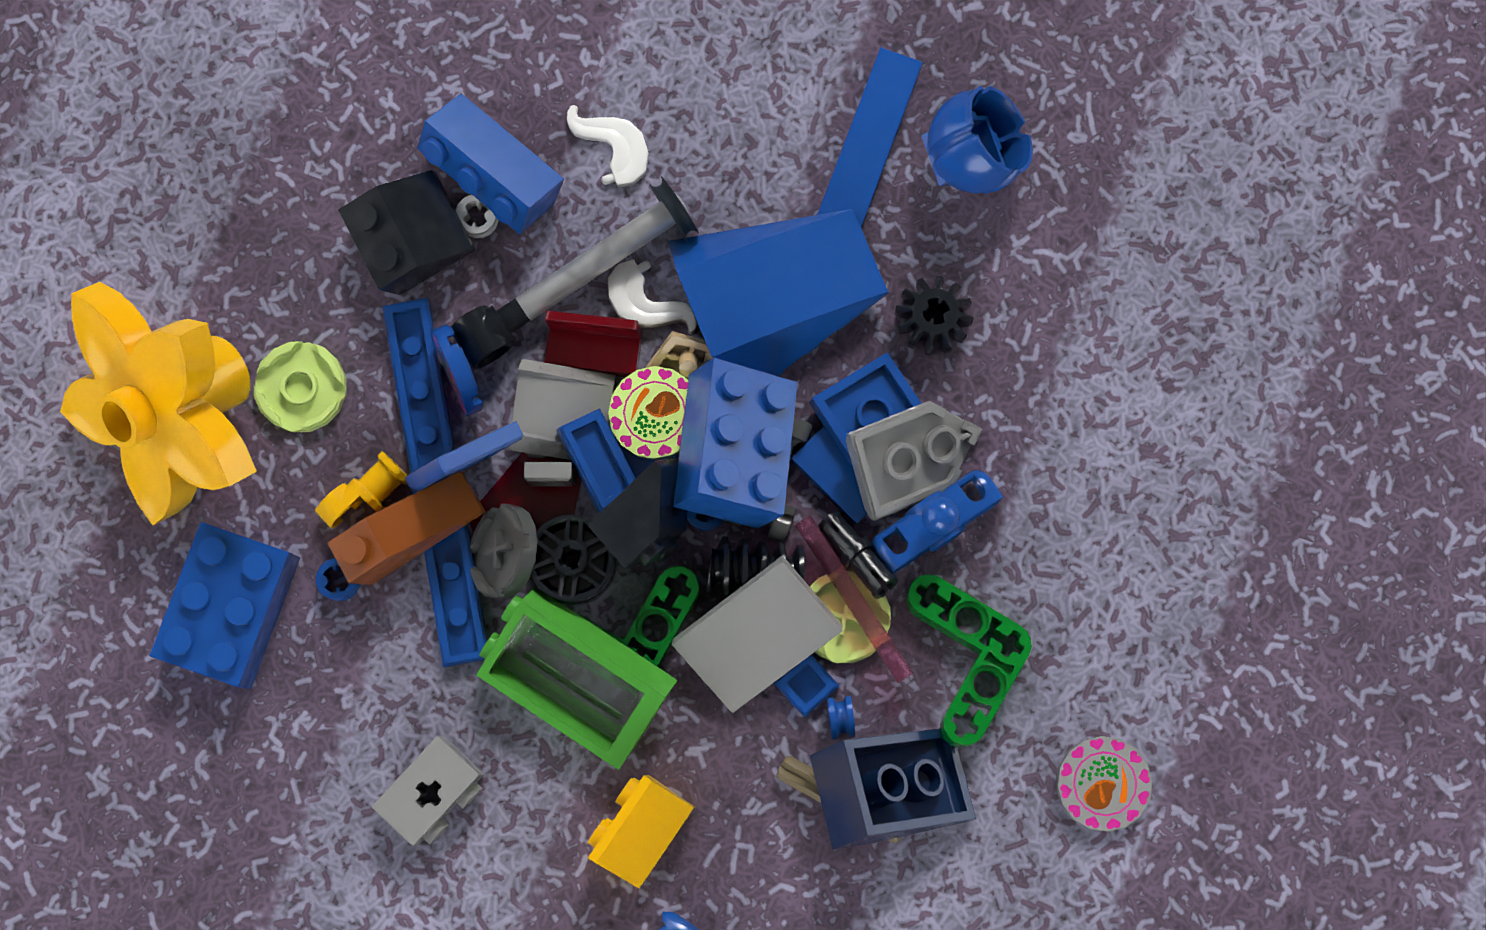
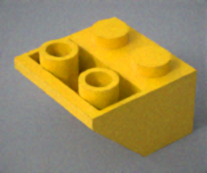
(640, 830)

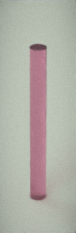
(854, 599)

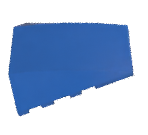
(777, 286)

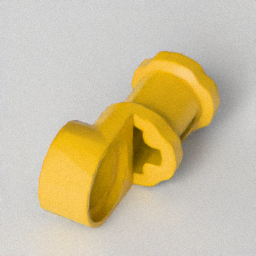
(371, 488)

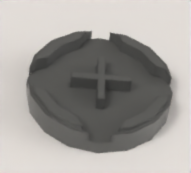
(504, 551)

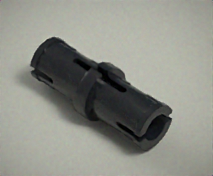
(857, 555)

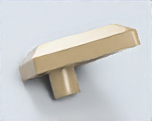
(681, 354)

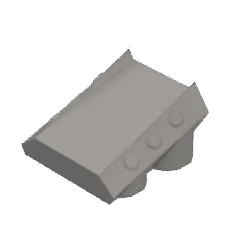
(552, 397)

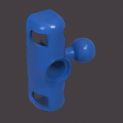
(936, 520)

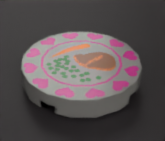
(1104, 783)

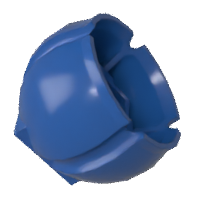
(978, 141)

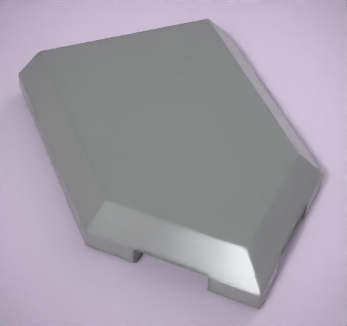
(908, 456)

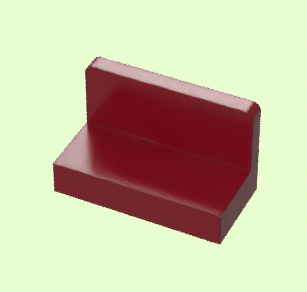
(593, 342)

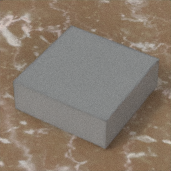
(549, 474)

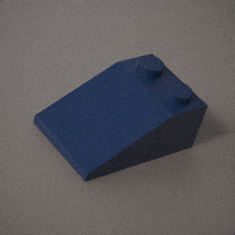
(890, 787)

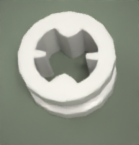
(475, 231)

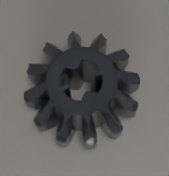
(917, 307)

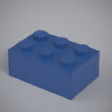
(735, 444)
(225, 606)

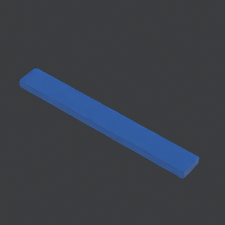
(427, 437)

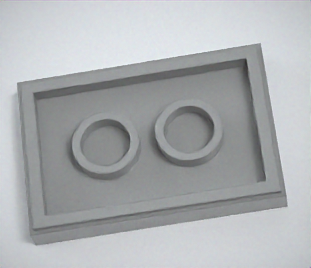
(757, 634)

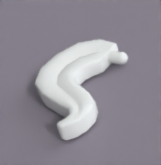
(627, 141)
(630, 302)

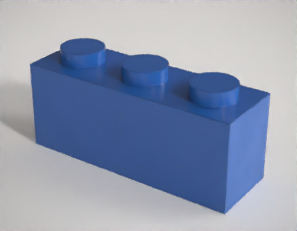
(489, 163)

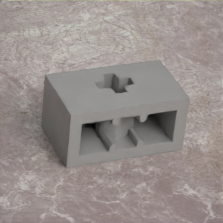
(403, 802)

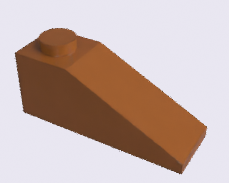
(405, 530)

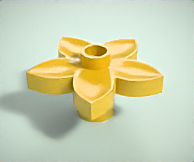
(158, 400)

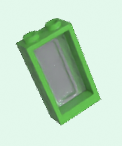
(574, 676)

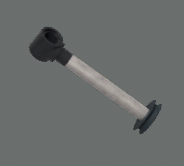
(487, 332)

